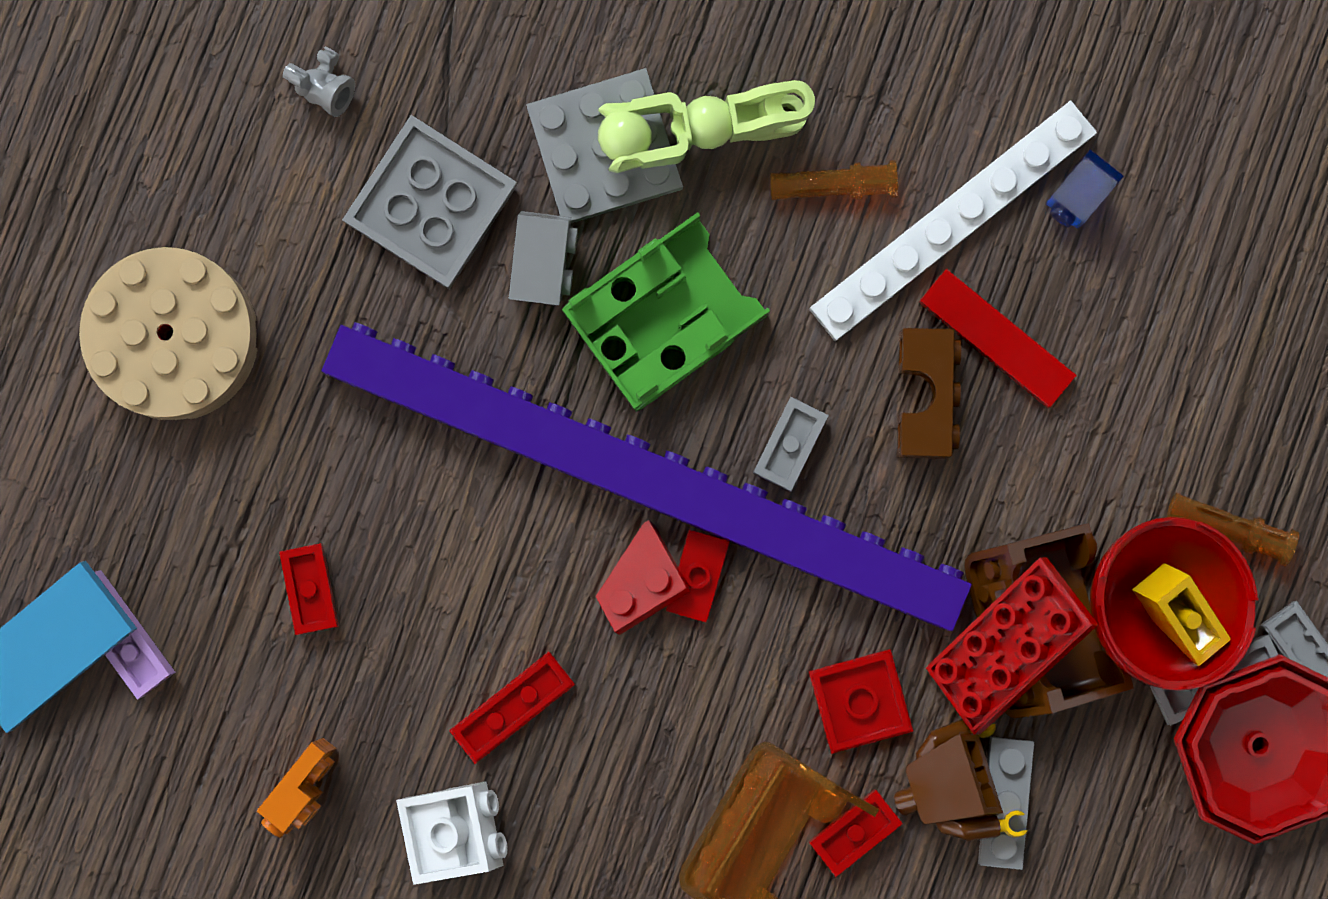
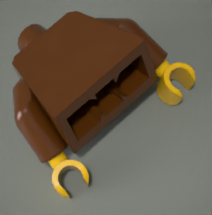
(955, 786)

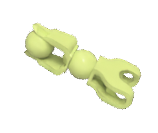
(703, 122)

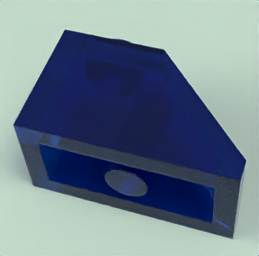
(1083, 190)

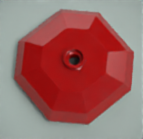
(1265, 789)

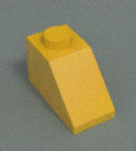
(1182, 613)

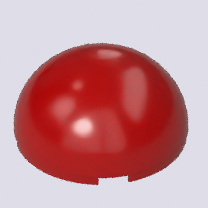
(1128, 630)

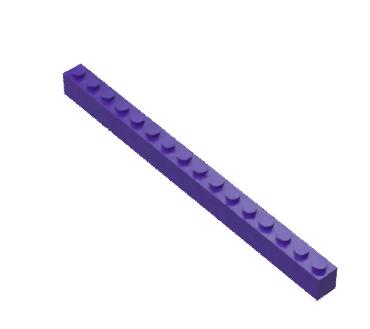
(647, 478)

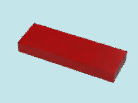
(512, 707)

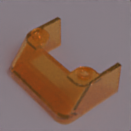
(760, 825)

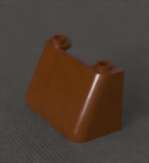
(1087, 669)

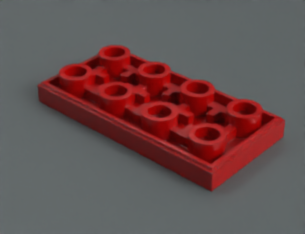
(1011, 645)

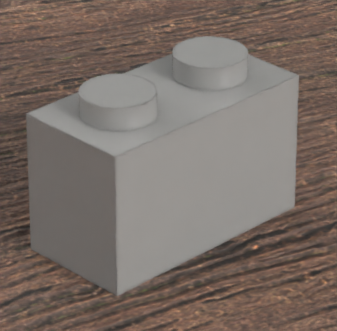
(541, 258)

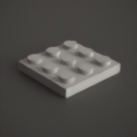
(573, 158)
(430, 202)

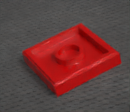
(860, 701)

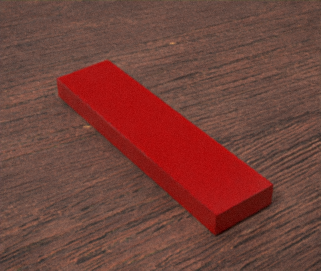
(997, 338)

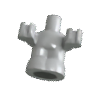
(322, 86)

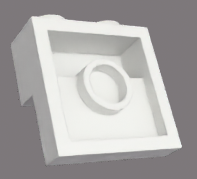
(452, 833)

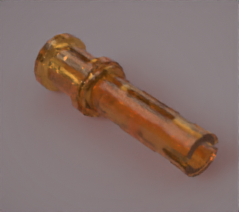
(854, 181)
(1251, 534)

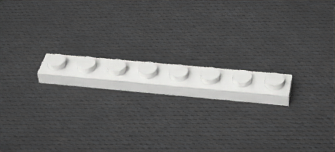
(952, 221)

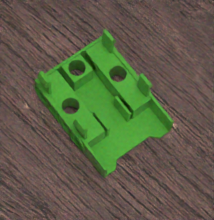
(678, 304)

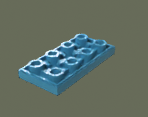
(56, 642)

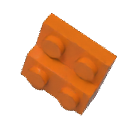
(295, 796)

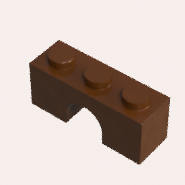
(932, 357)

